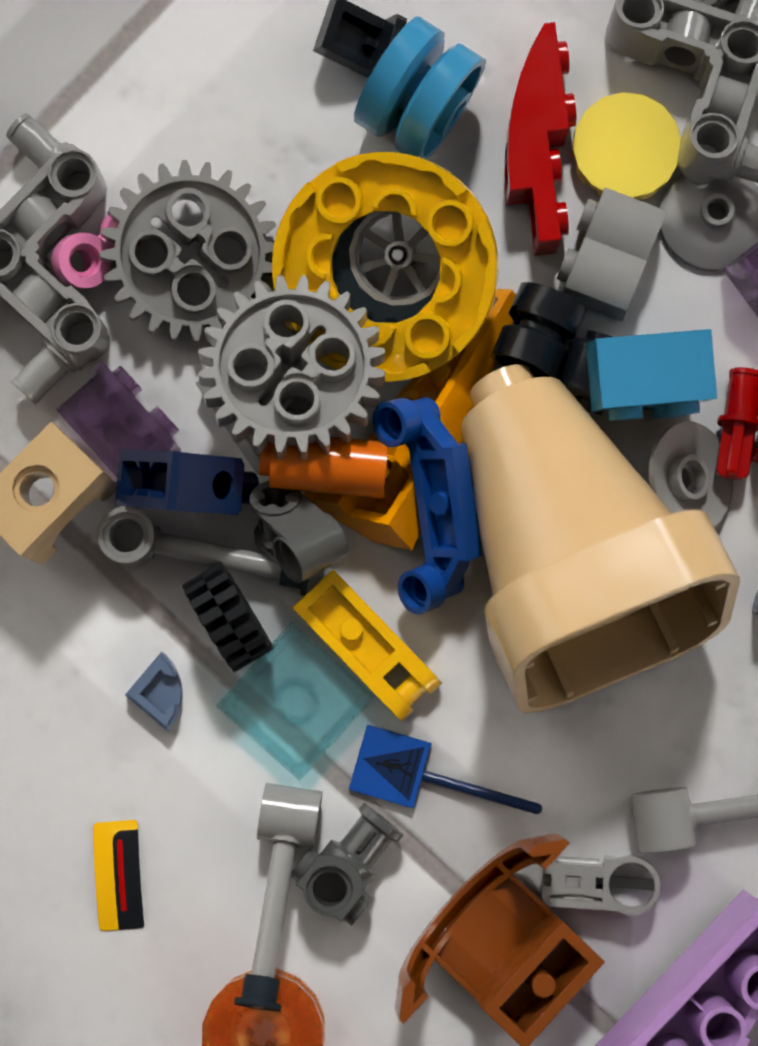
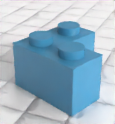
(651, 372)

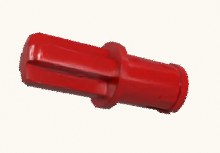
(738, 424)

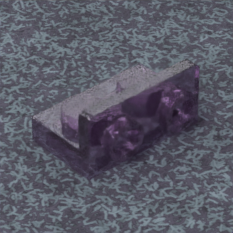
(113, 419)

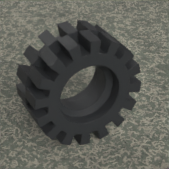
(227, 617)

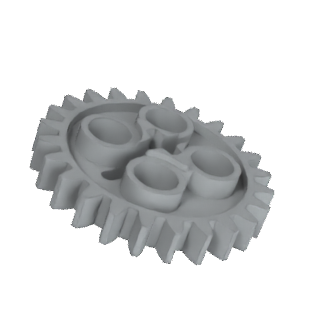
(223, 215)
(250, 339)

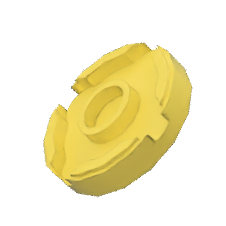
(626, 145)

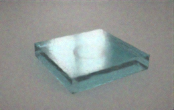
(295, 701)

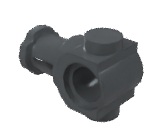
(349, 863)

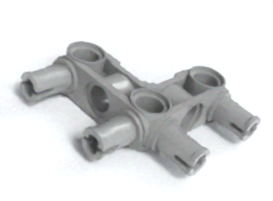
(700, 42)
(31, 228)

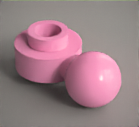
(89, 247)

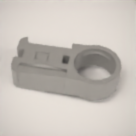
(587, 884)

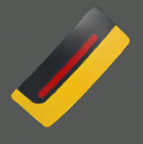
(117, 875)

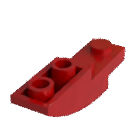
(537, 123)

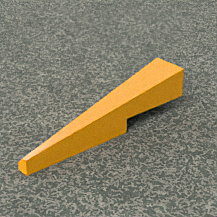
(396, 517)

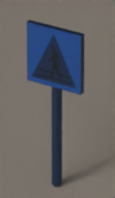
(394, 766)

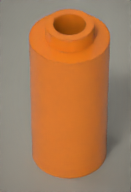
(348, 469)

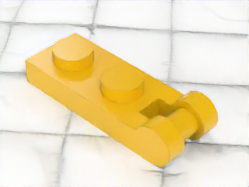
(365, 643)

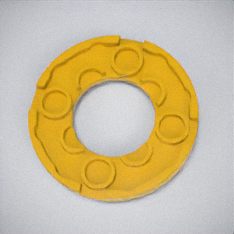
(441, 207)

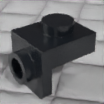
(355, 36)

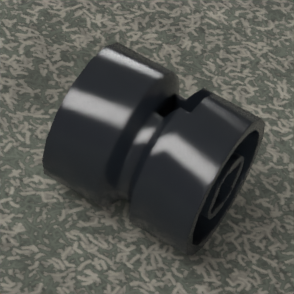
(541, 325)

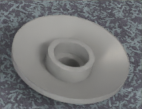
(697, 236)
(685, 471)

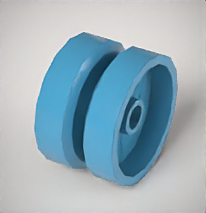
(418, 89)

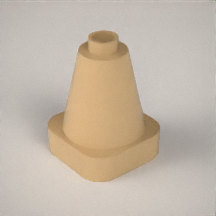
(580, 549)

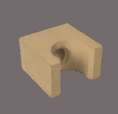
(76, 484)

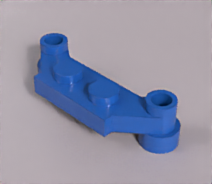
(442, 498)

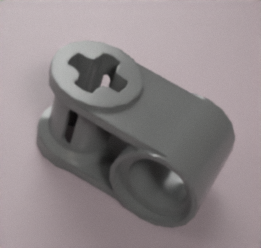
(296, 532)

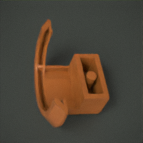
(503, 946)

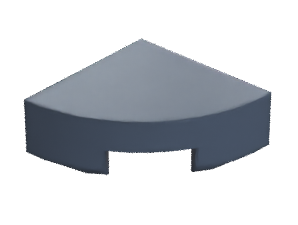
(159, 692)

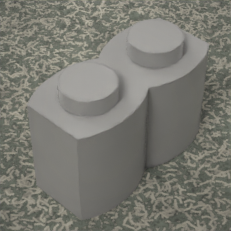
(612, 254)

